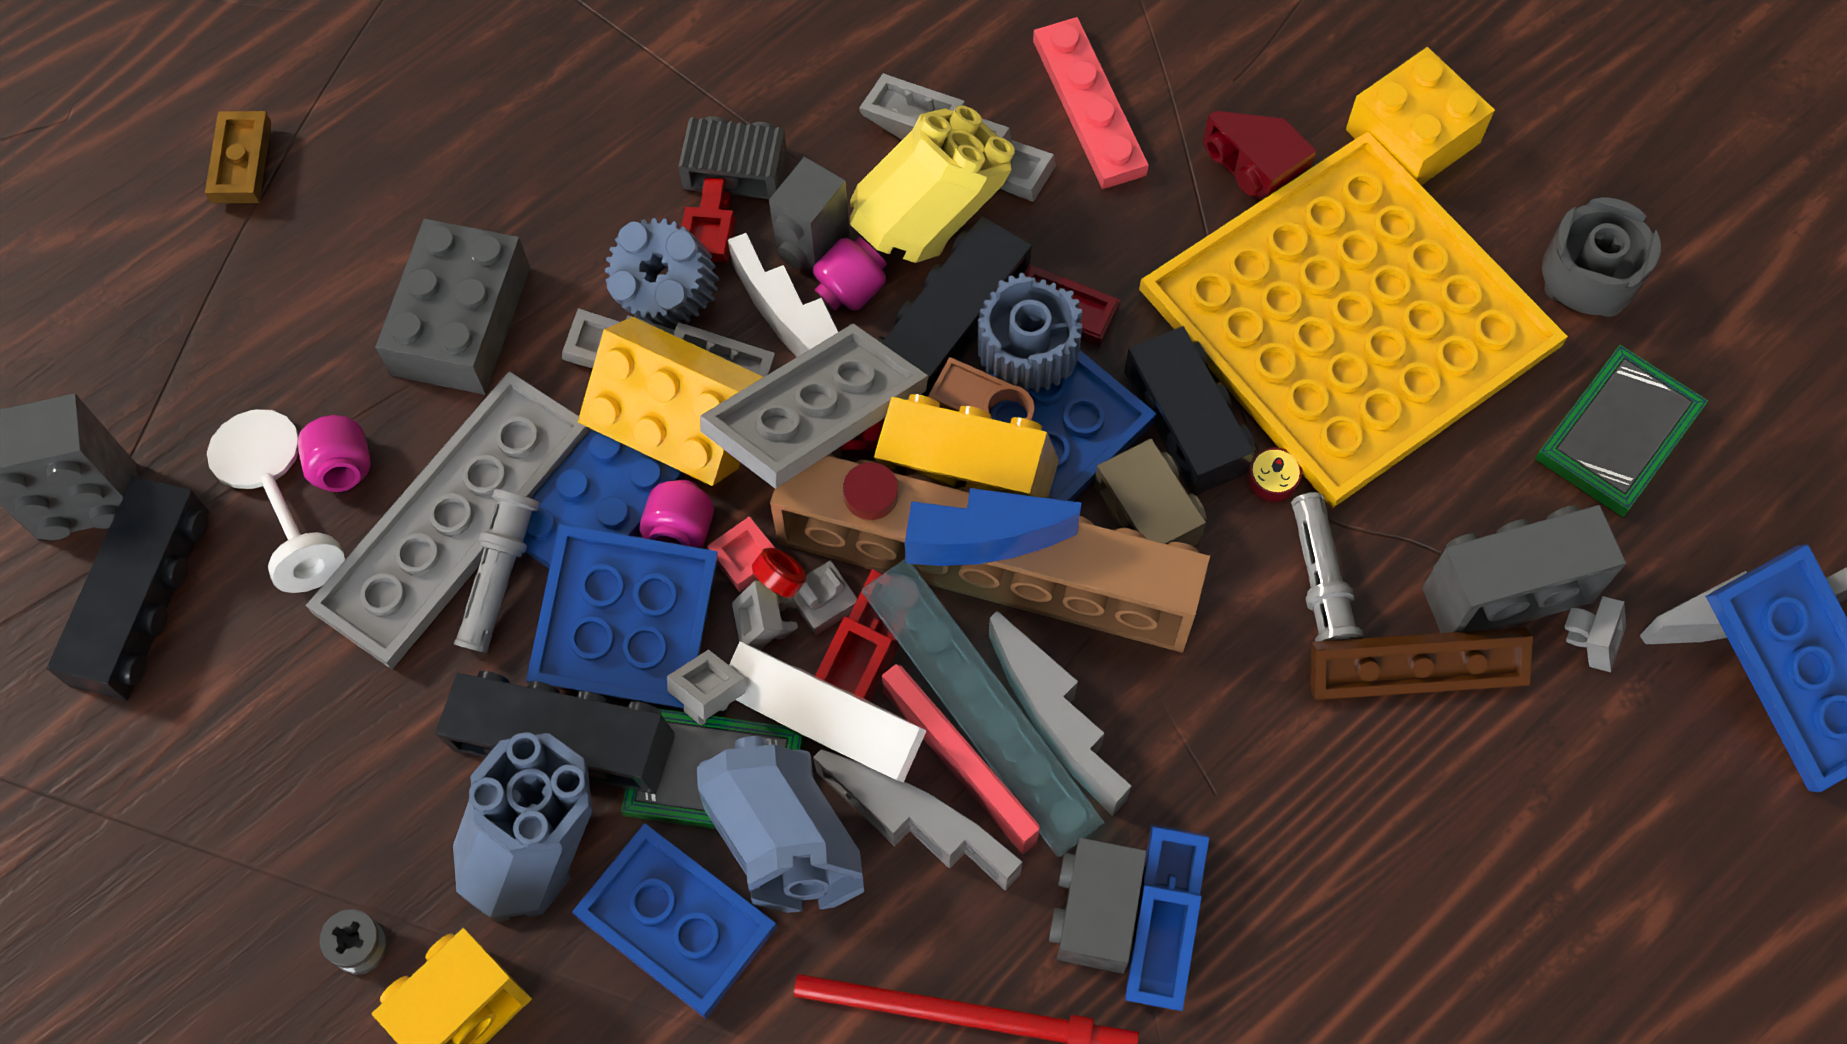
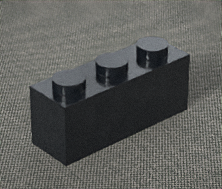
(1191, 410)

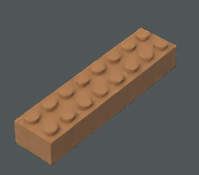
(1090, 580)

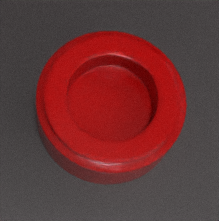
(779, 572)

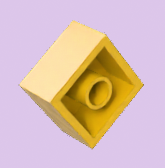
(1422, 115)
(451, 998)

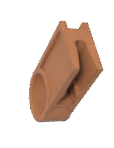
(968, 386)

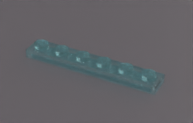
(982, 706)

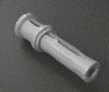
(501, 546)
(1328, 594)

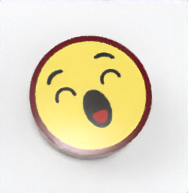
(1274, 474)

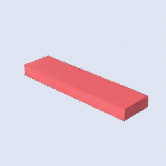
(961, 759)

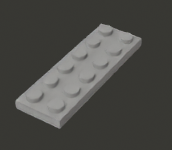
(432, 533)

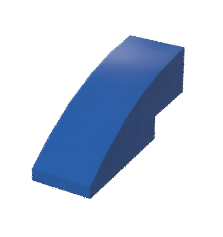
(988, 530)
(1166, 917)

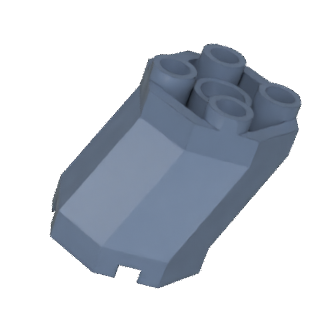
(521, 826)
(779, 826)

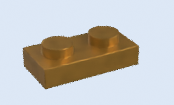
(238, 157)

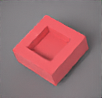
(739, 550)

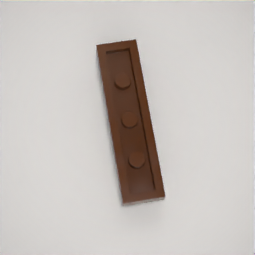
(1421, 663)

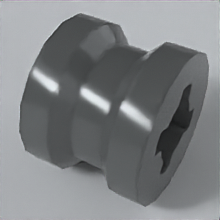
(363, 950)

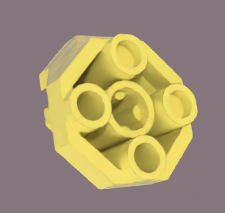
(931, 183)

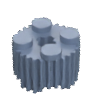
(639, 258)
(1030, 333)

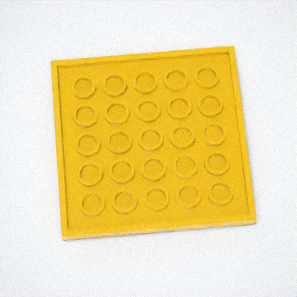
(1352, 316)

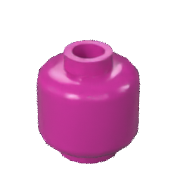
(849, 274)
(334, 453)
(677, 514)

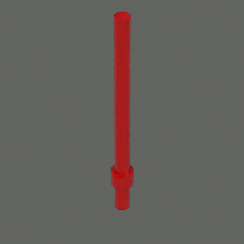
(1073, 1031)

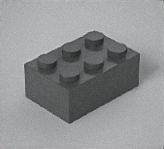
(453, 306)
(60, 468)
(1523, 571)

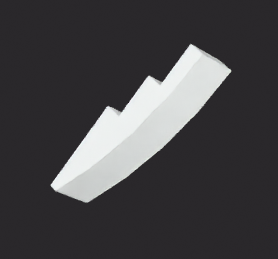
(776, 299)
(827, 713)

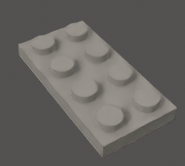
(812, 405)

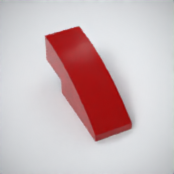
(859, 650)

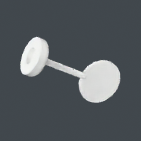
(254, 453)

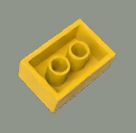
(651, 396)
(966, 448)

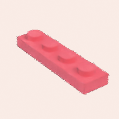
(1090, 103)

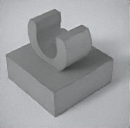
(824, 598)
(759, 616)
(1598, 632)
(705, 686)

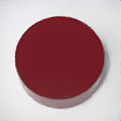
(870, 491)

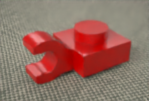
(713, 221)

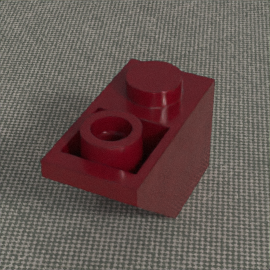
(1257, 150)

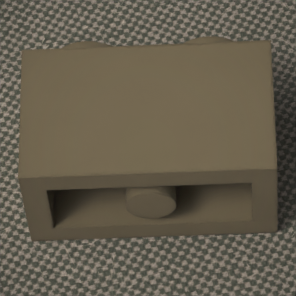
(1147, 497)

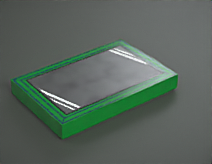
(1621, 430)
(677, 792)

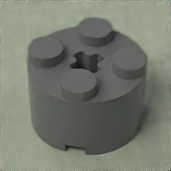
(1600, 257)

